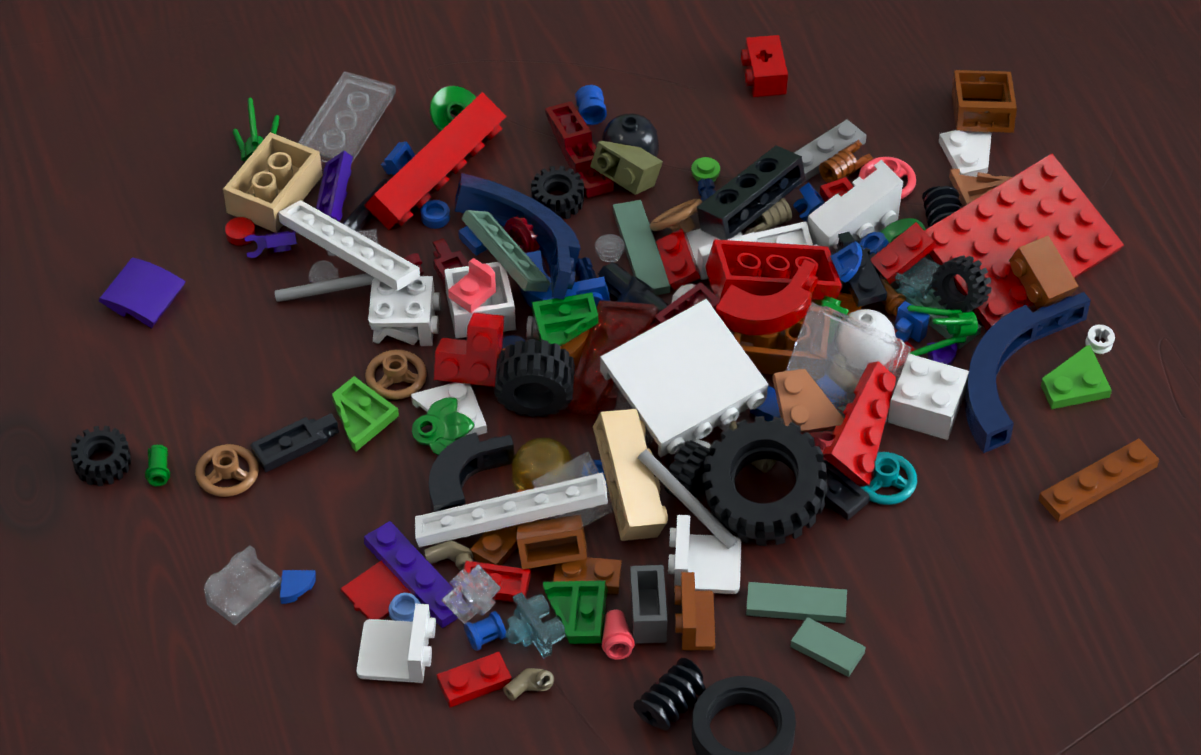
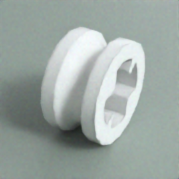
(1100, 331)

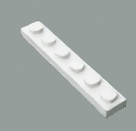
(349, 245)
(511, 510)

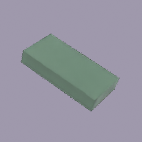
(828, 647)

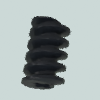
(940, 203)
(671, 694)

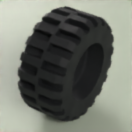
(757, 442)

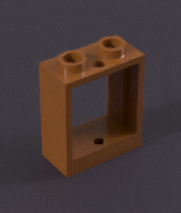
(984, 115)

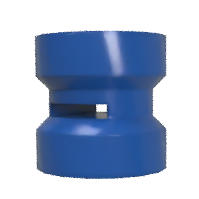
(591, 104)

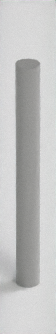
(323, 287)
(687, 499)

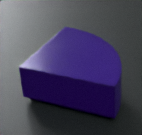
(943, 355)

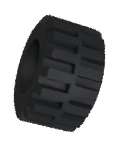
(534, 378)

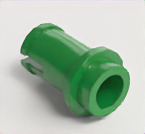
(157, 470)

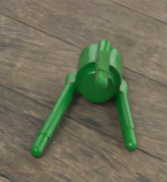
(255, 140)
(958, 323)

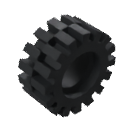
(559, 180)
(971, 274)
(689, 467)
(104, 469)

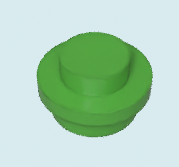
(705, 168)

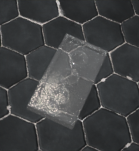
(347, 116)

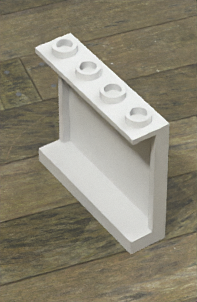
(685, 377)

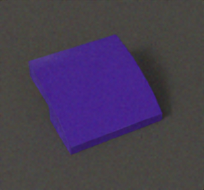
(142, 291)

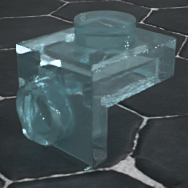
(918, 279)

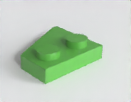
(1076, 381)
(362, 412)

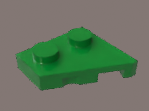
(564, 319)
(579, 608)

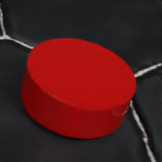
(238, 229)

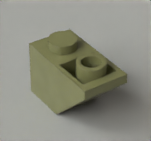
(627, 165)

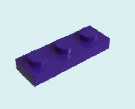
(334, 185)

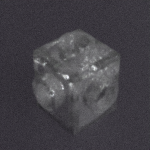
(471, 593)

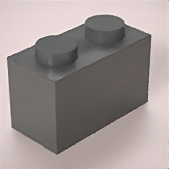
(648, 604)

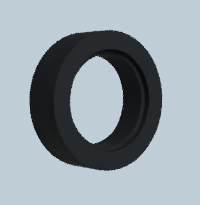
(743, 691)

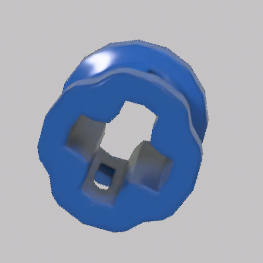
(485, 630)

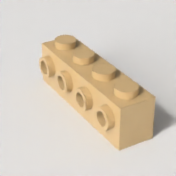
(629, 482)

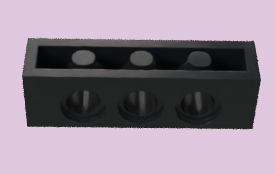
(751, 193)

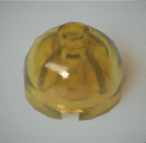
(536, 459)

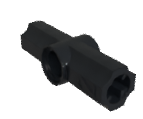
(629, 288)

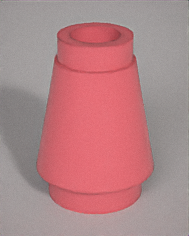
(617, 637)

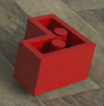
(475, 358)

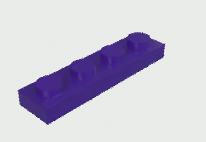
(411, 569)

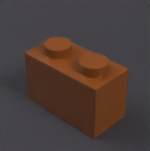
(1043, 272)
(551, 541)

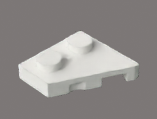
(967, 150)

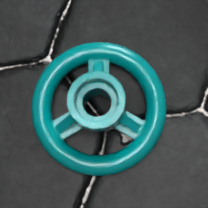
(887, 474)

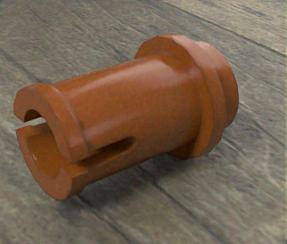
(893, 299)

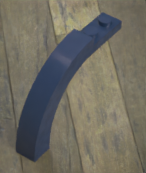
(554, 236)
(983, 407)

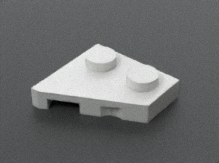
(466, 402)

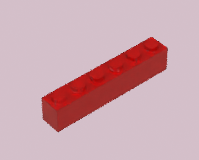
(432, 164)

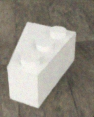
(860, 211)

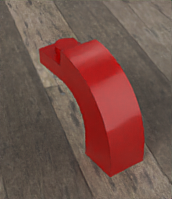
(771, 313)

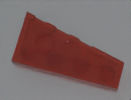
(616, 325)

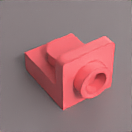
(474, 287)

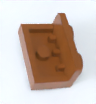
(697, 615)

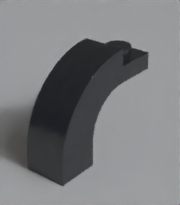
(460, 462)

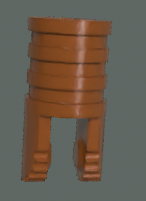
(843, 163)

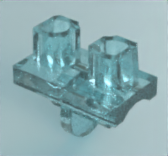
(528, 627)

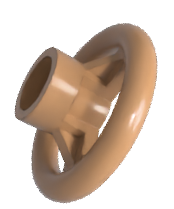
(677, 217)
(396, 371)
(226, 467)

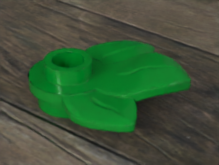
(446, 425)

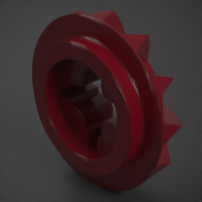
(522, 233)

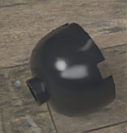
(633, 131)

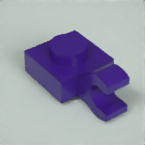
(279, 241)

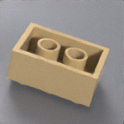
(272, 180)

